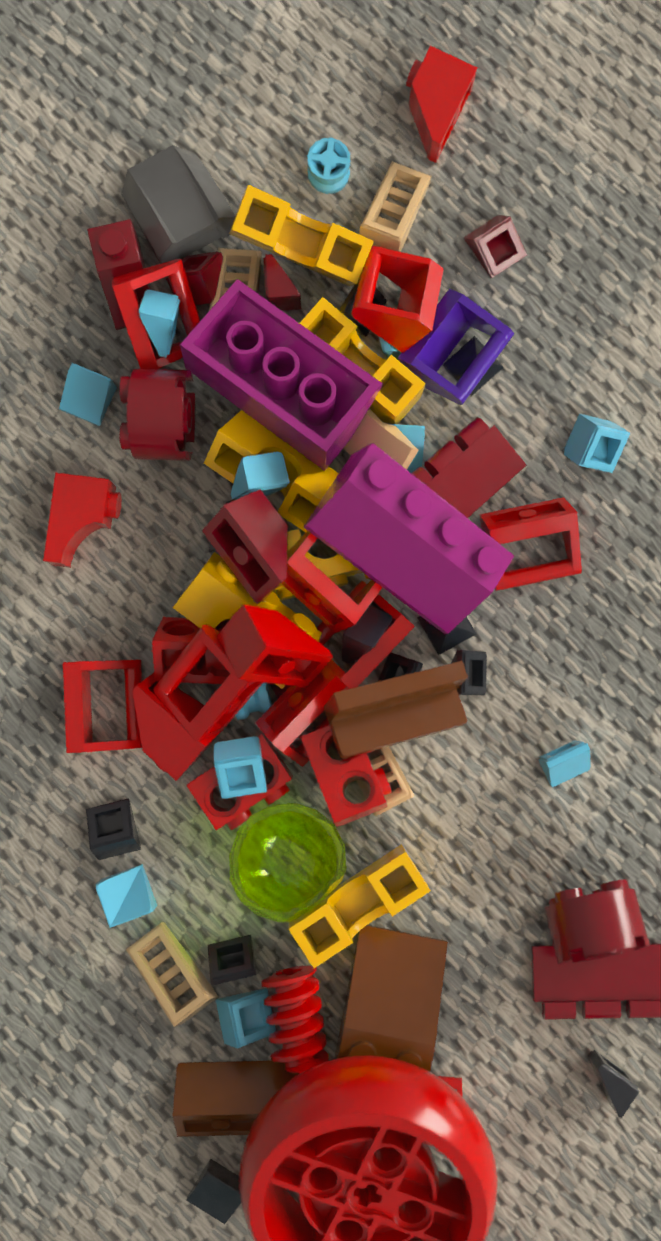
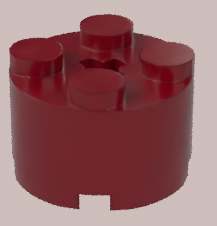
(158, 414)
(595, 923)

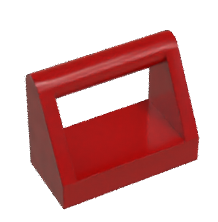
(125, 292)
(418, 299)
(531, 522)
(322, 594)
(369, 661)
(79, 709)
(296, 711)
(199, 719)

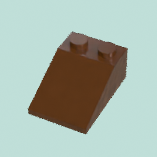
(393, 997)

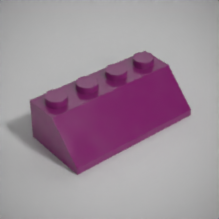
(280, 374)
(408, 539)

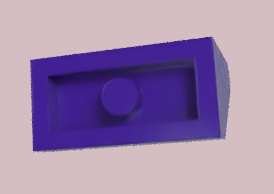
(452, 320)

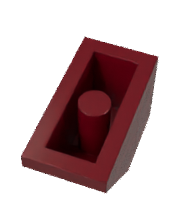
(116, 253)
(251, 543)

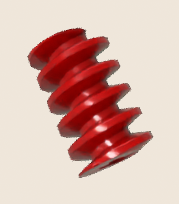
(297, 1018)

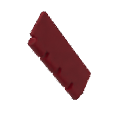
(471, 467)
(598, 984)

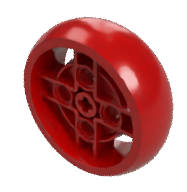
(361, 1159)

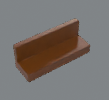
(396, 709)
(224, 1095)

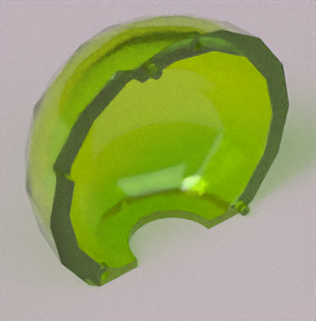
(286, 861)

